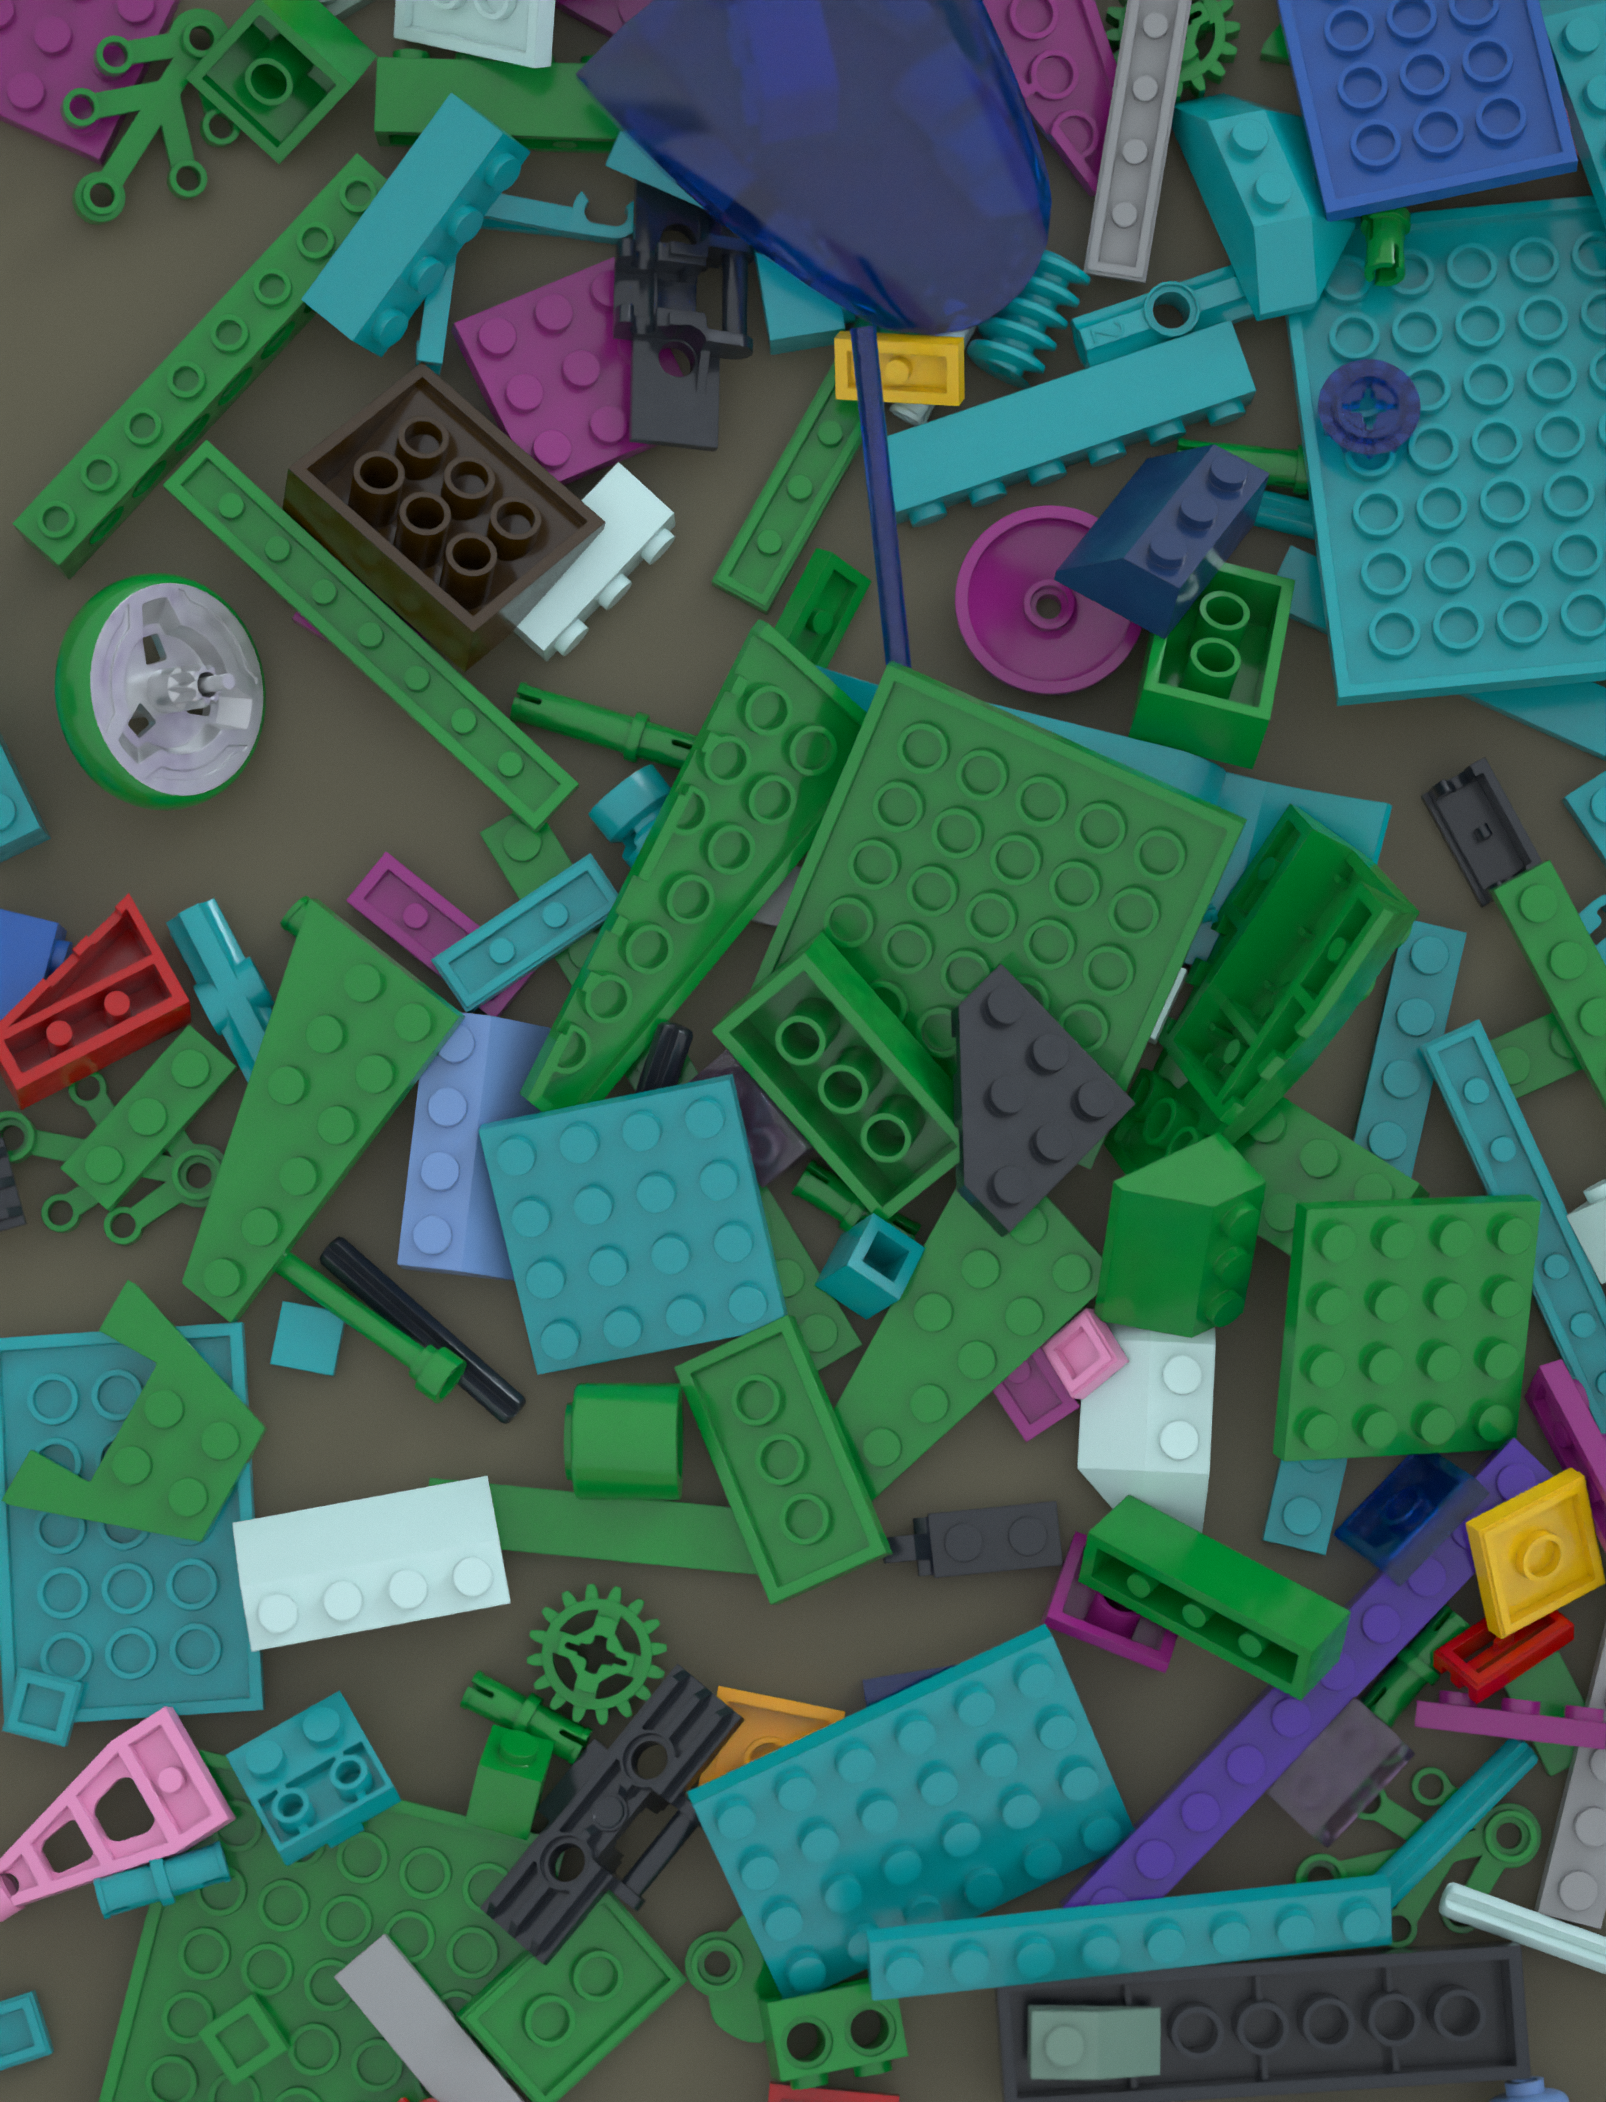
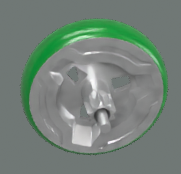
(202, 664)

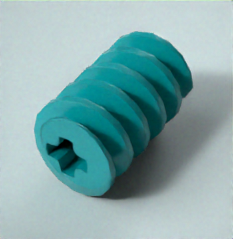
(1021, 325)

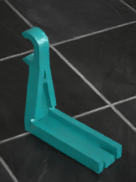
(520, 216)

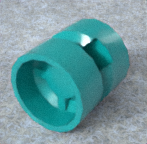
(631, 810)

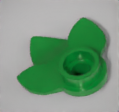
(735, 1992)

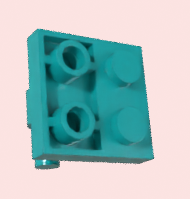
(314, 1779)

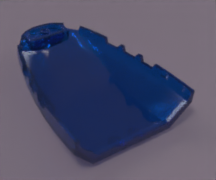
(844, 144)

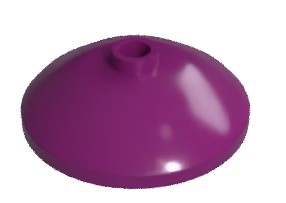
(997, 612)

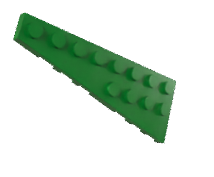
(709, 864)

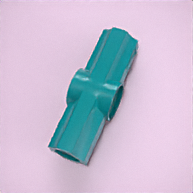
(1132, 326)
(225, 979)

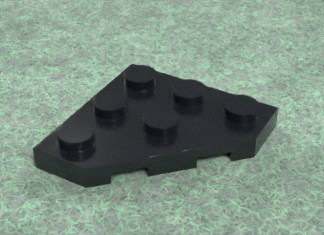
(1022, 1100)

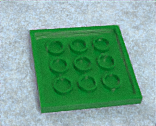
(1405, 1326)

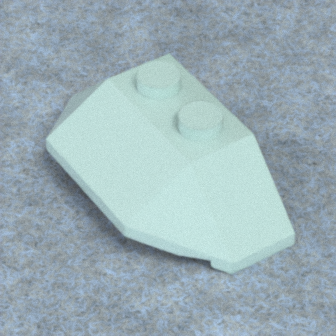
(1153, 1424)

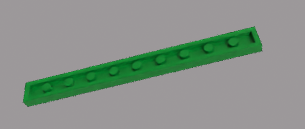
(528, 863)

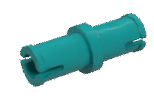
(162, 1880)

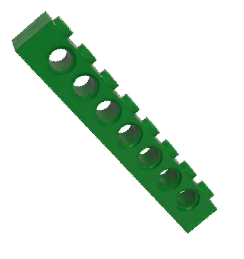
(195, 381)

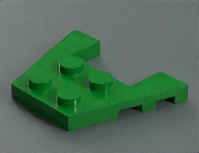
(174, 1451)

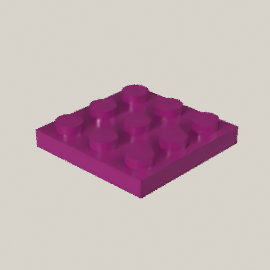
(50, 52)
(558, 373)

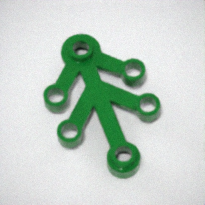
(158, 107)
(171, 1170)
(1475, 1843)

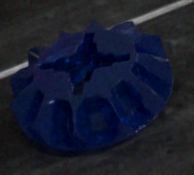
(1390, 391)

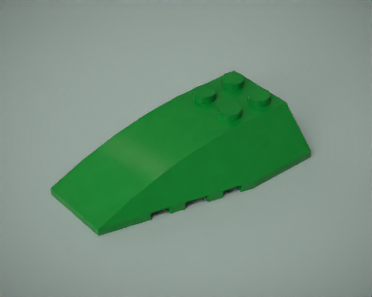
(1280, 983)

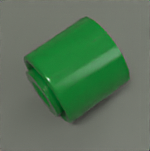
(625, 1441)

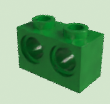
(831, 2015)

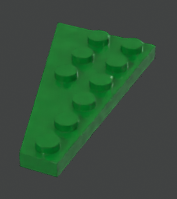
(328, 1076)
(961, 1330)

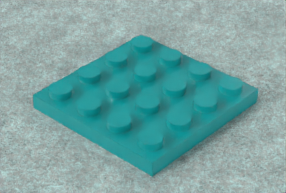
(633, 1224)

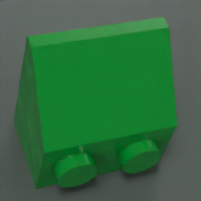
(281, 71)

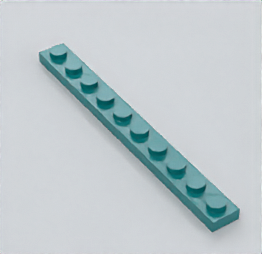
(1390, 1128)

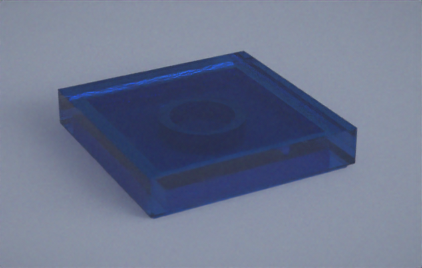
(1410, 1515)

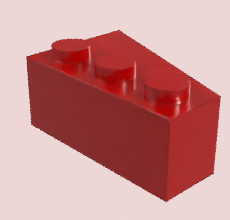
(92, 1009)

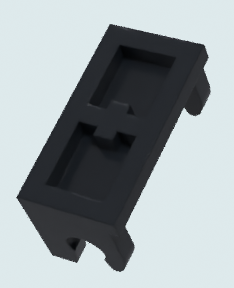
(1480, 829)

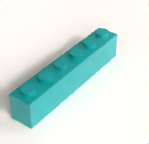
(1069, 422)

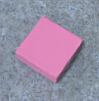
(1084, 1354)

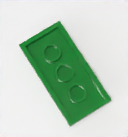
(783, 1460)

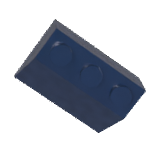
(1166, 535)

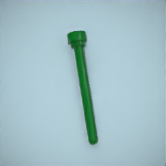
(432, 1369)

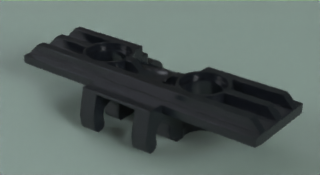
(658, 311)
(599, 1803)

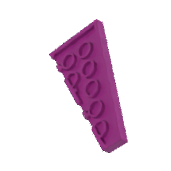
(1063, 75)

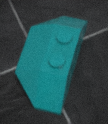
(1262, 199)

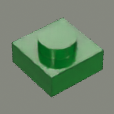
(243, 2039)

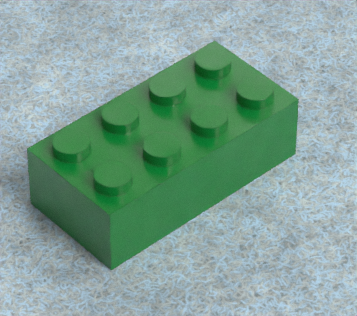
(847, 1076)

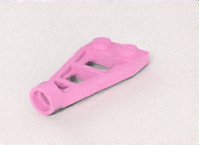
(171, 1781)

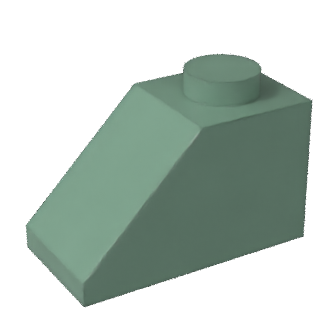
(1093, 2042)

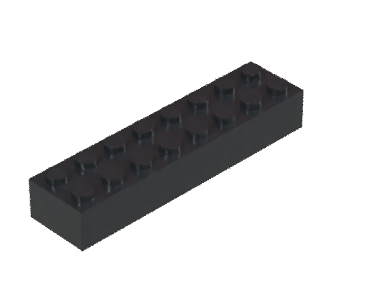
(1297, 2024)

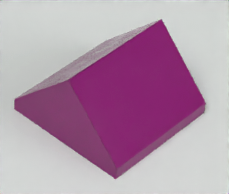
(1102, 1621)

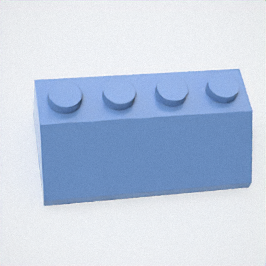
(449, 1197)

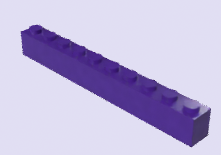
(1279, 1726)

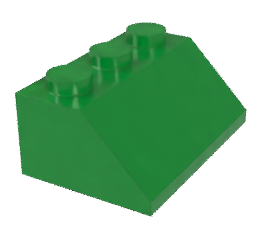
(1181, 1241)

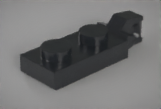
(982, 1540)

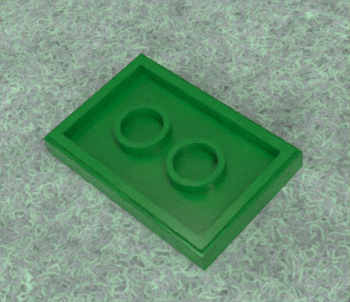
(566, 2016)

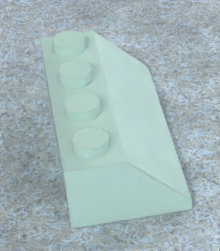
(370, 1563)

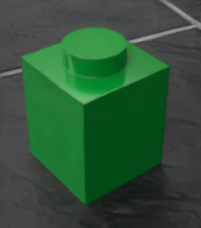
(509, 1782)

